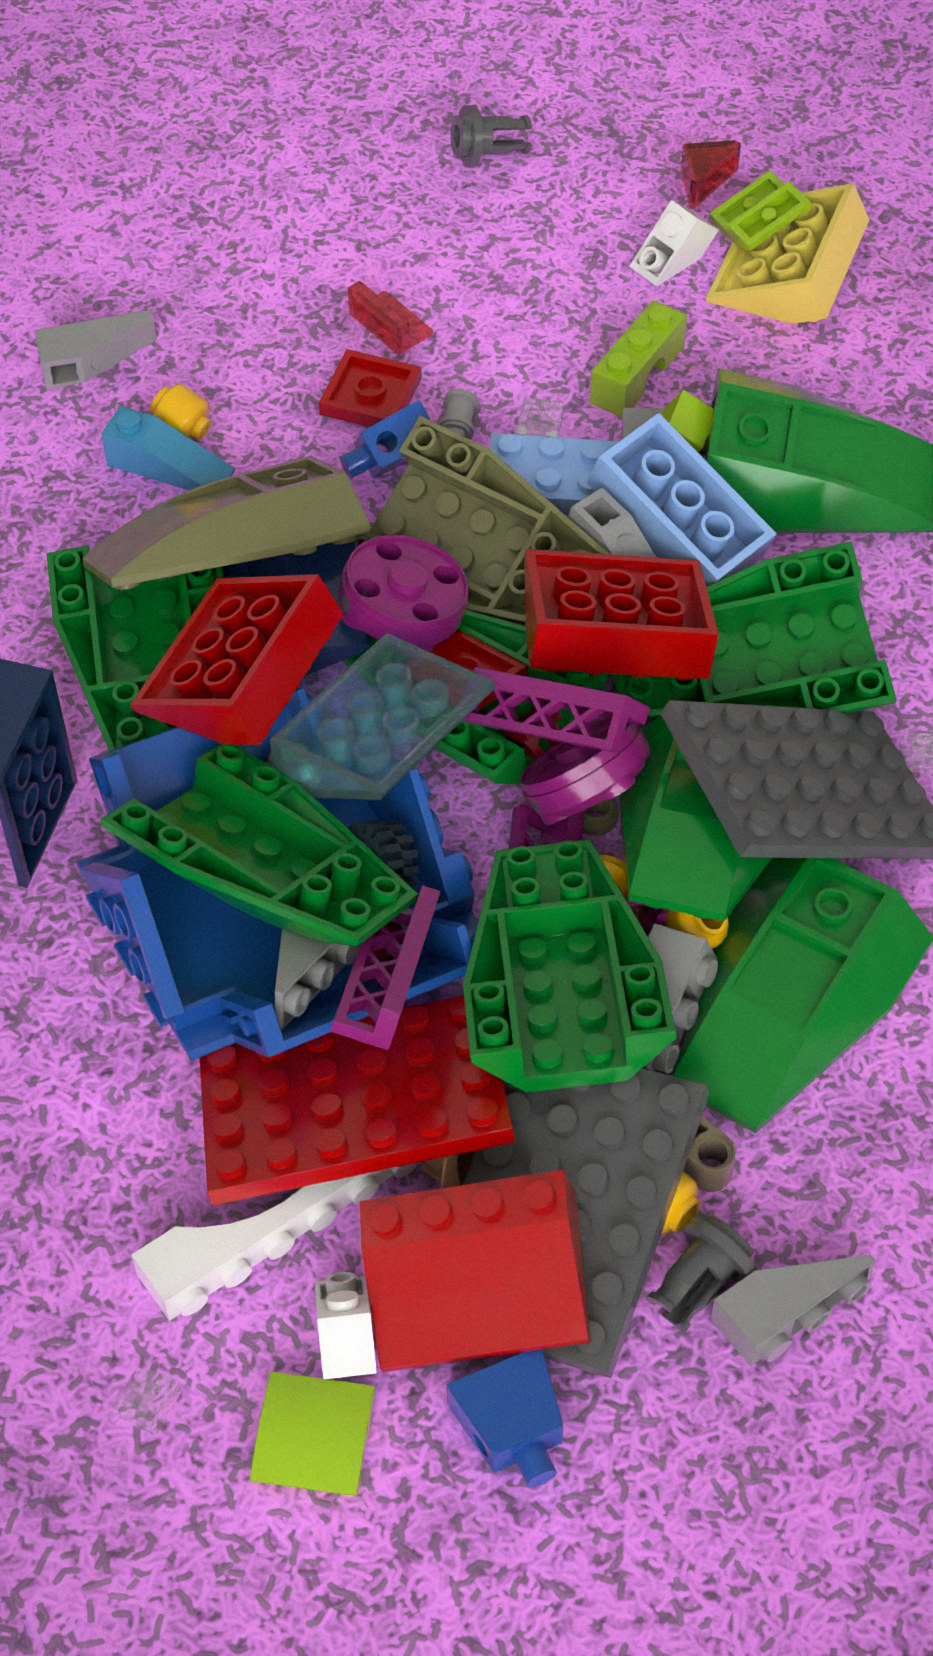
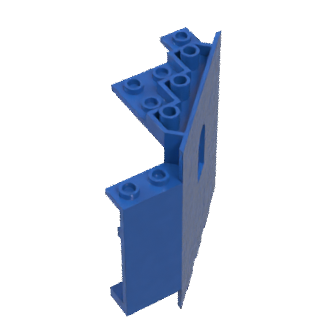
(218, 966)

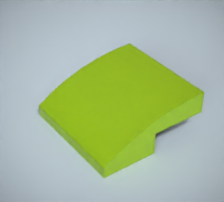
(759, 211)
(313, 1433)

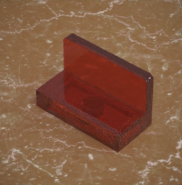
(386, 318)

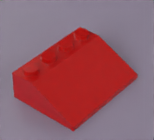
(618, 615)
(241, 657)
(475, 1270)

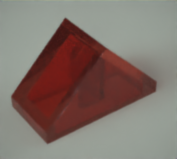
(707, 167)

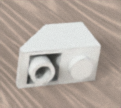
(673, 244)
(344, 1326)

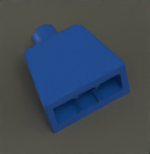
(389, 433)
(511, 1415)

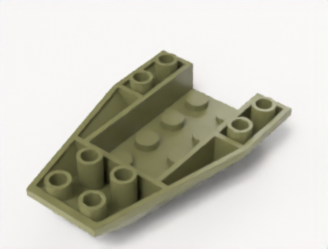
(478, 514)
(233, 522)

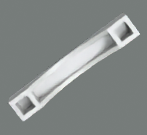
(197, 1261)

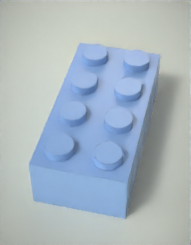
(552, 464)
(681, 501)

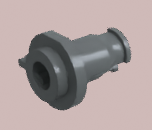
(474, 135)
(702, 1269)

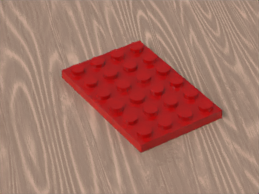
(347, 1106)

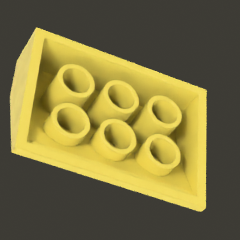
(798, 267)

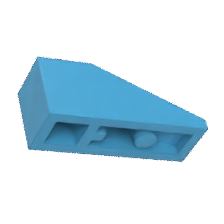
(159, 451)

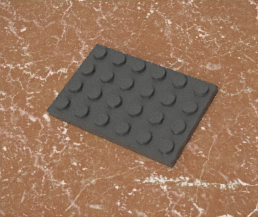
(804, 781)
(625, 1160)

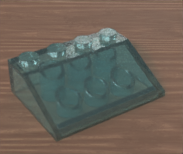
(376, 721)

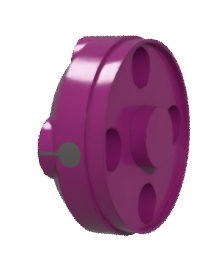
(403, 590)
(579, 777)

